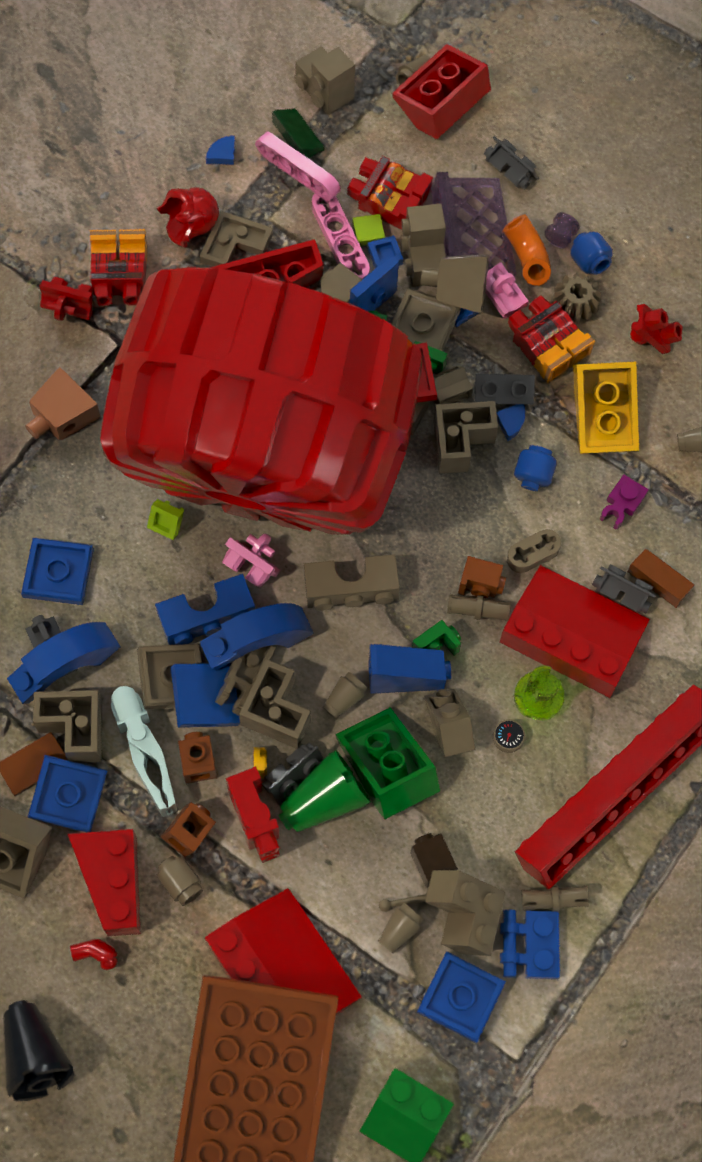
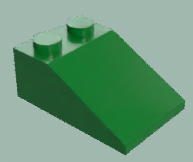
(389, 763)

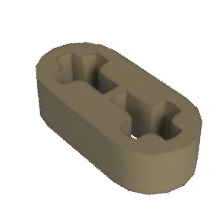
(531, 544)

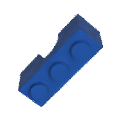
(184, 623)

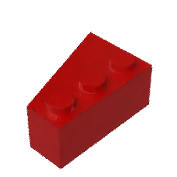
(111, 875)

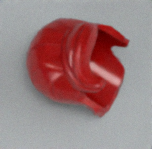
(190, 213)

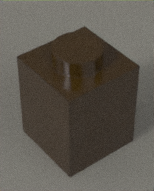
(431, 854)

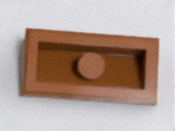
(663, 578)
(24, 766)

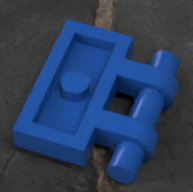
(541, 944)

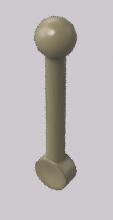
(385, 905)

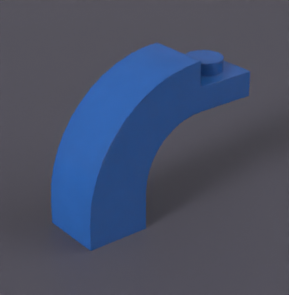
(265, 626)
(71, 649)

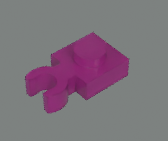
(624, 498)

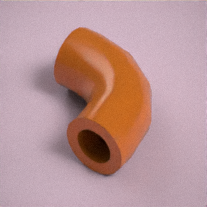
(529, 249)

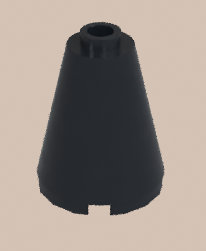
(32, 1054)

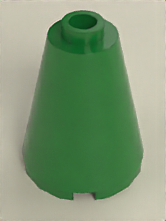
(323, 795)

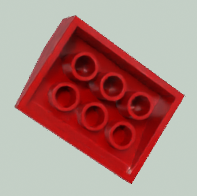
(574, 631)
(281, 949)

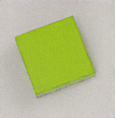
(368, 228)

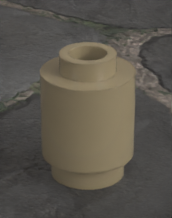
(179, 880)

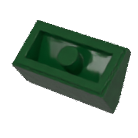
(296, 132)

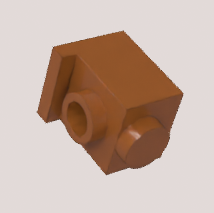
(482, 578)
(197, 768)
(179, 838)

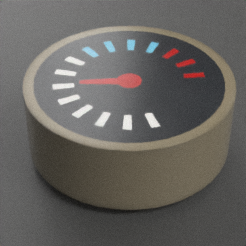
(508, 736)

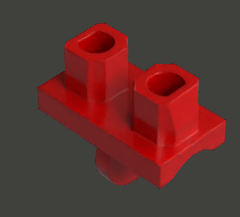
(66, 300)
(655, 329)

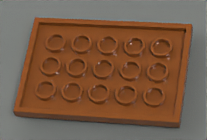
(255, 1073)

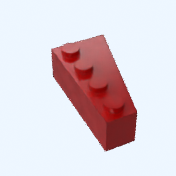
(293, 264)

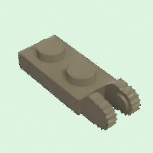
(243, 675)

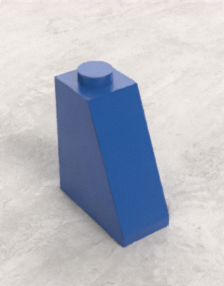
(406, 669)

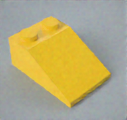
(606, 407)

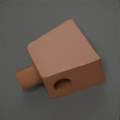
(61, 407)

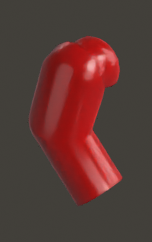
(98, 950)

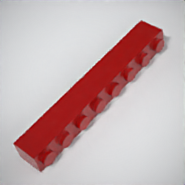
(614, 791)

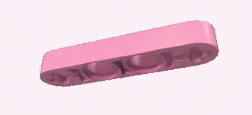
(298, 166)
(343, 236)

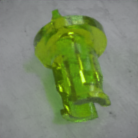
(549, 698)

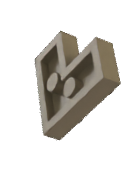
(233, 233)

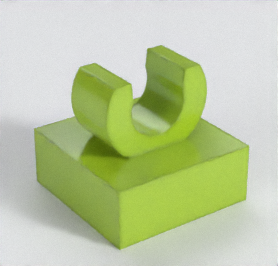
(165, 519)

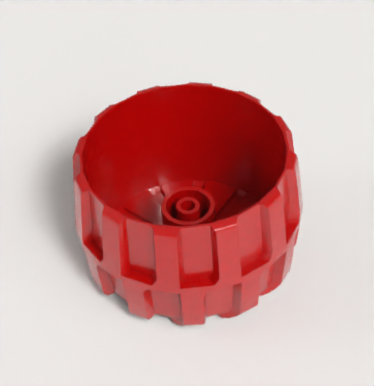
(262, 399)

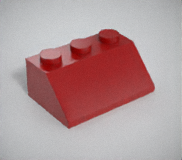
(443, 90)

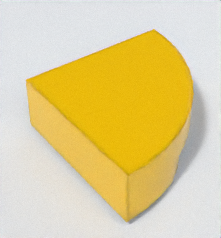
(260, 760)

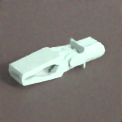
(131, 718)

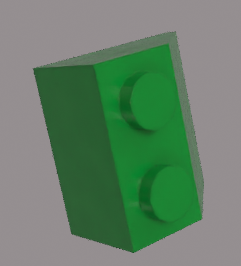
(406, 1117)

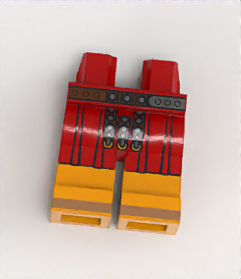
(117, 276)
(549, 338)

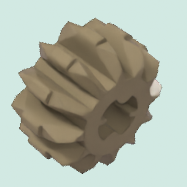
(577, 297)

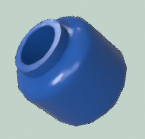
(591, 253)
(535, 467)

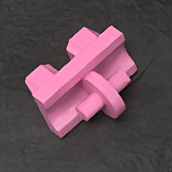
(504, 291)
(239, 553)

